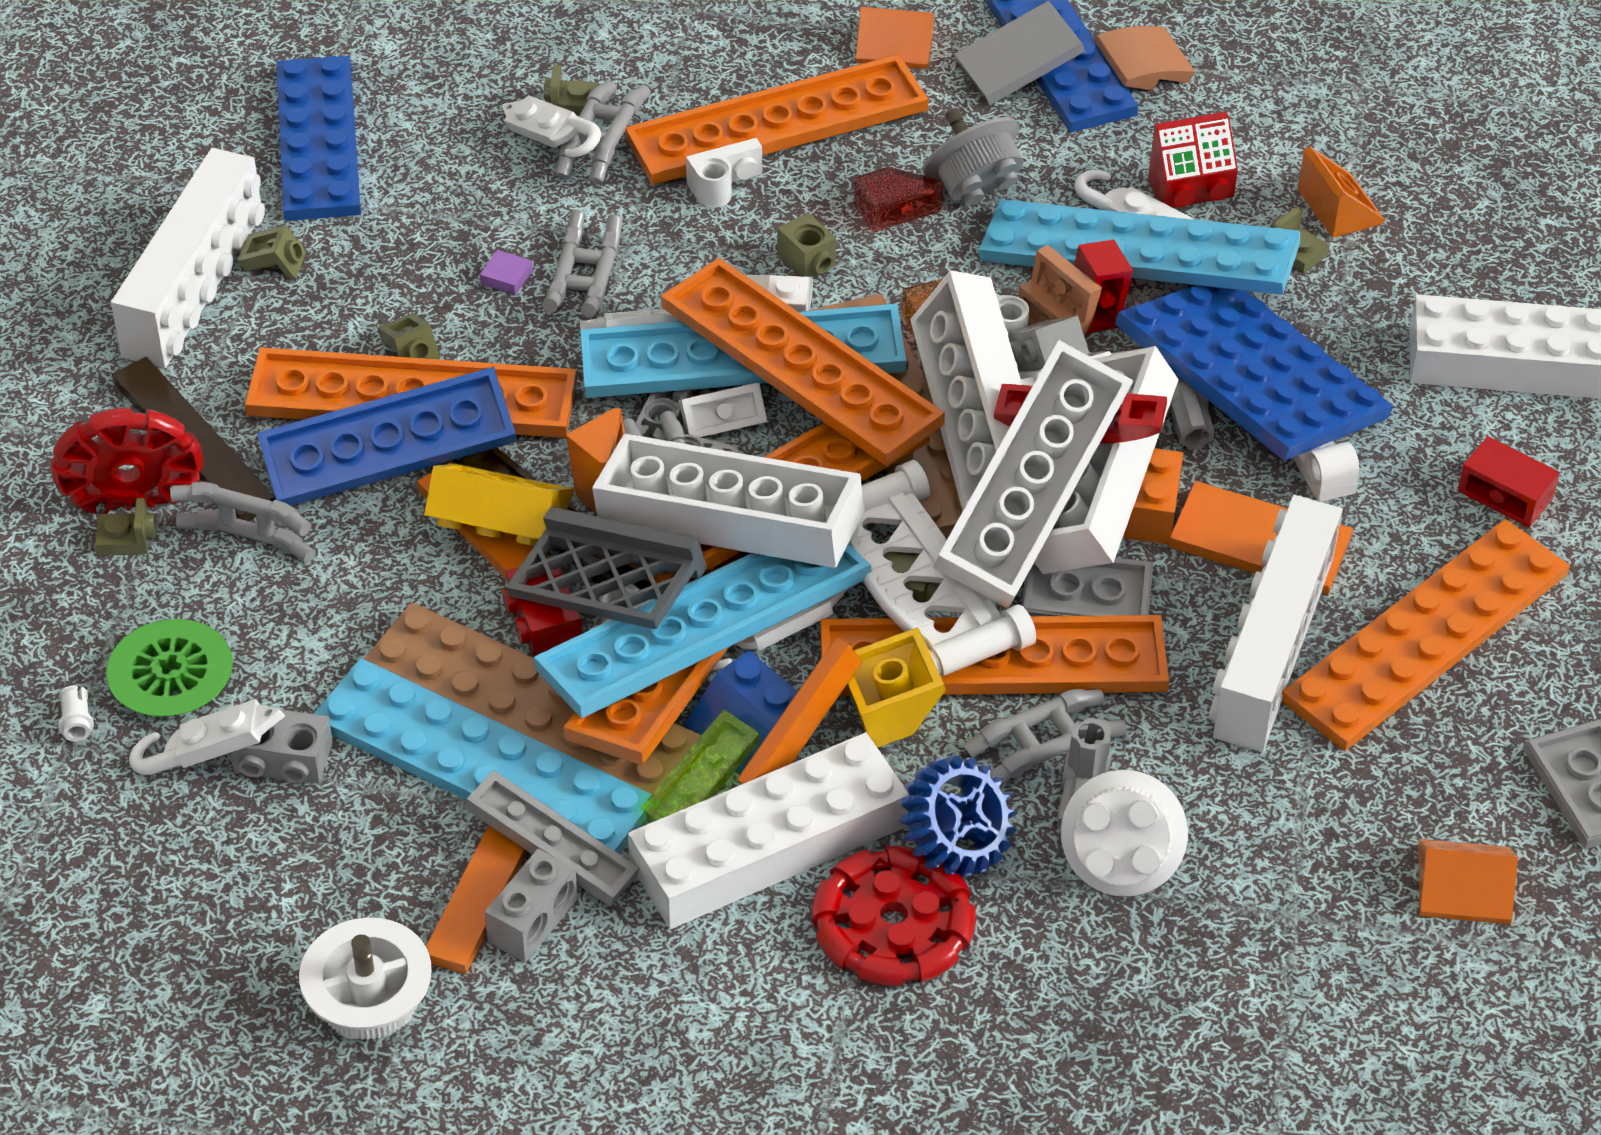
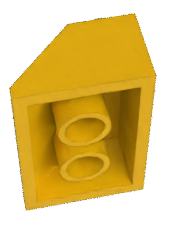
(492, 501)

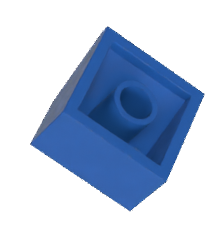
(749, 693)

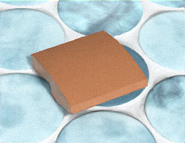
(1144, 56)
(1059, 290)

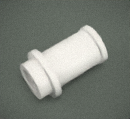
(75, 719)

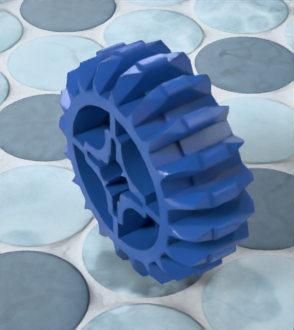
(941, 818)

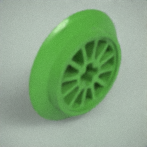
(139, 679)

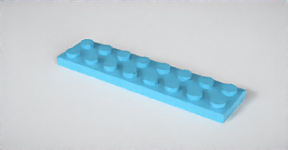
(1152, 244)
(678, 358)
(702, 621)
(462, 747)

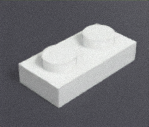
(723, 410)

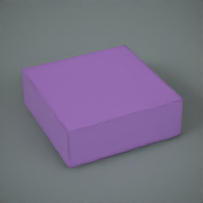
(506, 272)

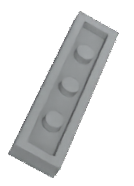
(540, 827)

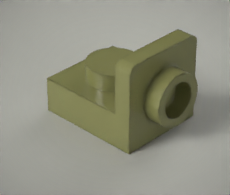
(567, 94)
(271, 248)
(1311, 248)
(410, 337)
(126, 532)

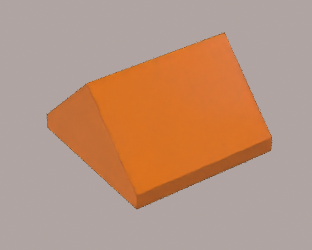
(895, 32)
(1335, 195)
(590, 450)
(1466, 881)

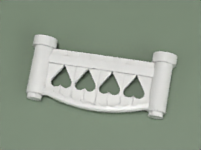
(980, 628)

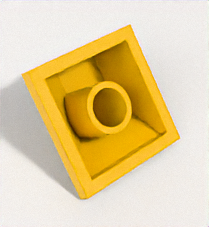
(895, 686)

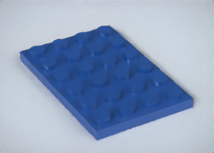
(1255, 367)

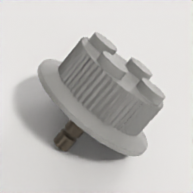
(976, 158)

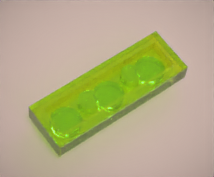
(703, 767)

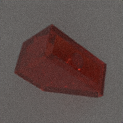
(895, 197)

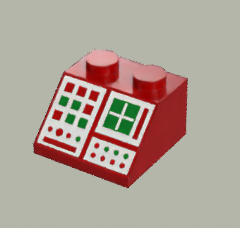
(1193, 160)

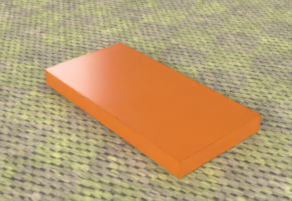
(1236, 530)

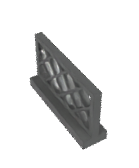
(618, 545)

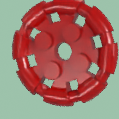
(84, 462)
(892, 891)

